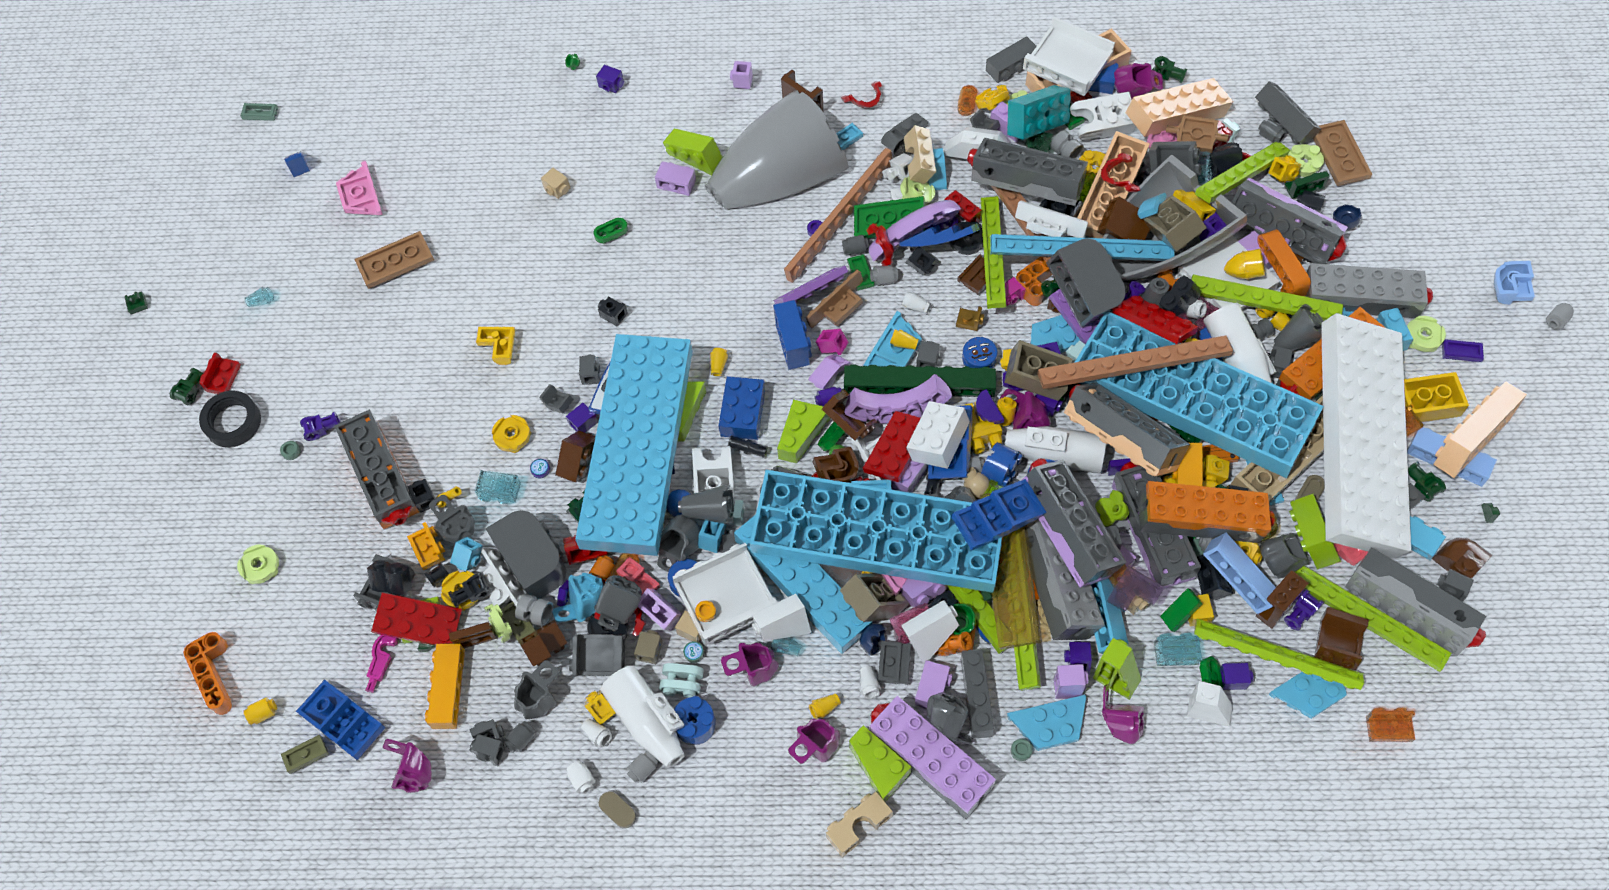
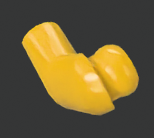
(450, 494)

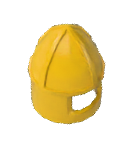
(1246, 265)

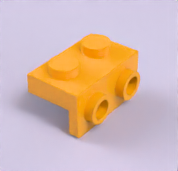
(426, 547)

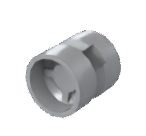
(1066, 145)
(536, 610)

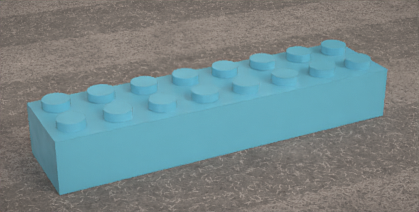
(814, 588)

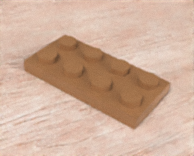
(1341, 153)
(394, 259)

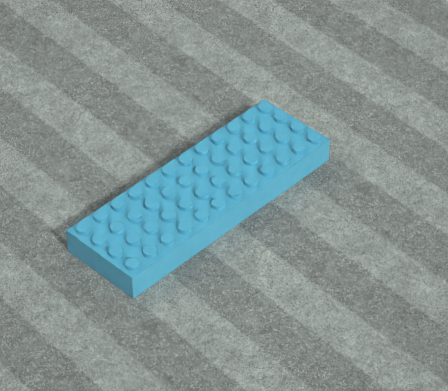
(1208, 399)
(635, 445)
(869, 531)

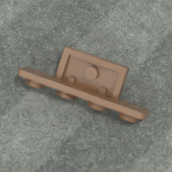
(839, 303)

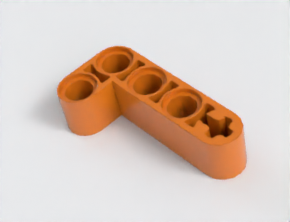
(1285, 263)
(1033, 280)
(210, 676)

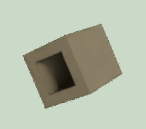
(648, 647)

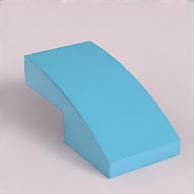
(1151, 205)

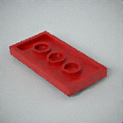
(1155, 319)
(890, 453)
(415, 620)

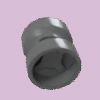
(1263, 328)

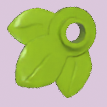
(1112, 508)

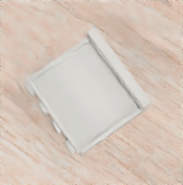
(1069, 56)
(1212, 265)
(733, 587)

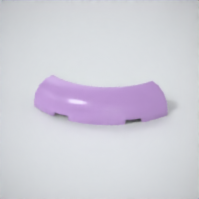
(914, 224)
(868, 406)

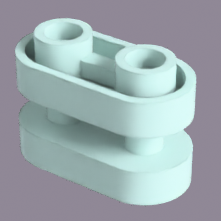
(687, 688)

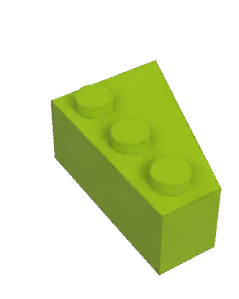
(693, 149)
(694, 394)
(800, 429)
(1312, 529)
(1118, 669)
(880, 763)

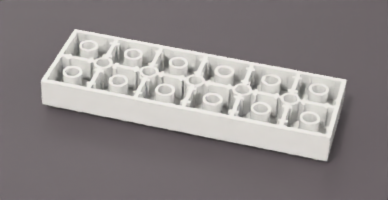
(1365, 437)

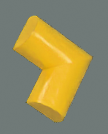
(502, 341)

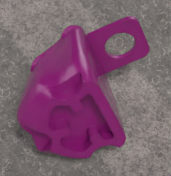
(1136, 79)
(1029, 410)
(755, 660)
(1123, 721)
(818, 739)
(413, 769)

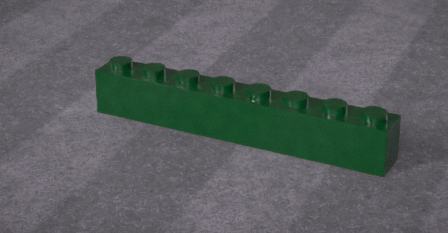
(897, 379)

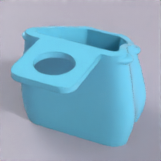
(583, 594)

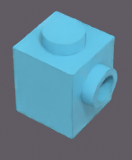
(466, 554)

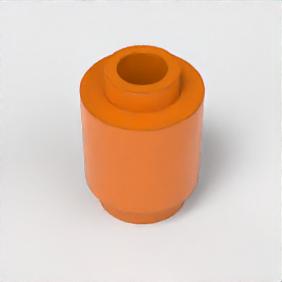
(602, 567)

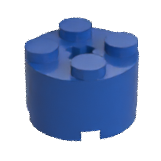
(1001, 464)
(696, 709)

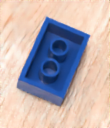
(792, 334)
(742, 408)

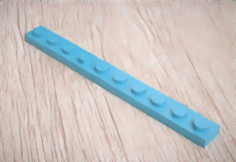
(1048, 245)

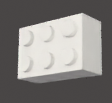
(938, 434)

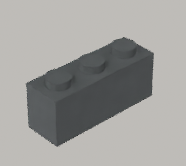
(1009, 60)

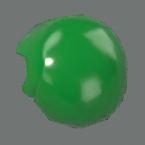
(966, 618)

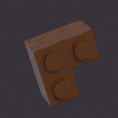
(574, 455)
(542, 642)

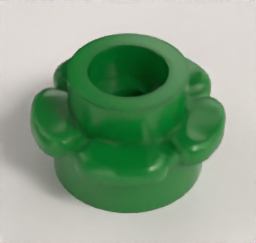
(572, 61)

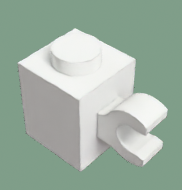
(899, 167)

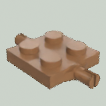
(1198, 129)

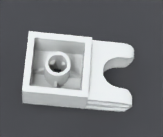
(1104, 116)
(712, 473)

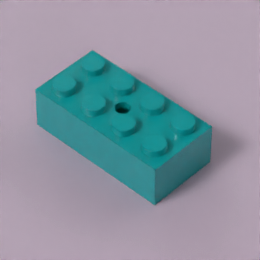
(1038, 111)

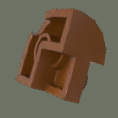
(837, 466)
(1462, 556)

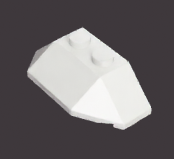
(970, 138)

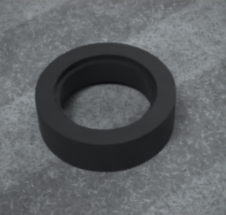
(222, 401)

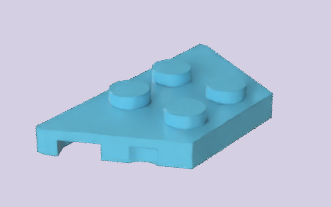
(1054, 330)
(885, 353)
(1309, 694)
(1051, 723)

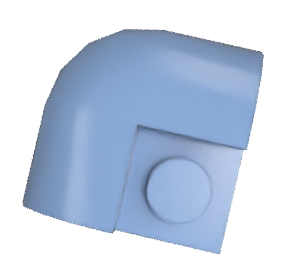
(1514, 282)

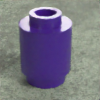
(825, 395)

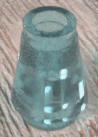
(260, 297)
(786, 646)

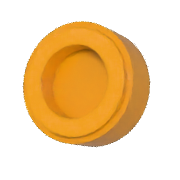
(705, 611)

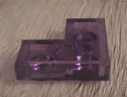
(1133, 584)

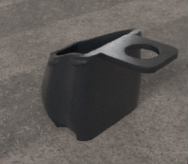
(1224, 158)

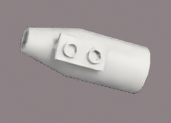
(1247, 350)
(1077, 448)
(645, 715)

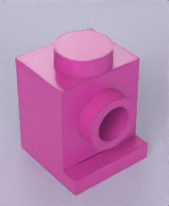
(1013, 291)
(832, 341)

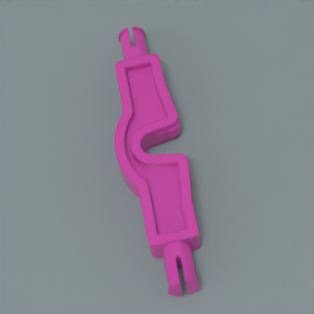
(380, 661)

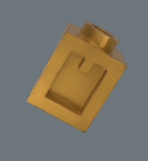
(970, 319)

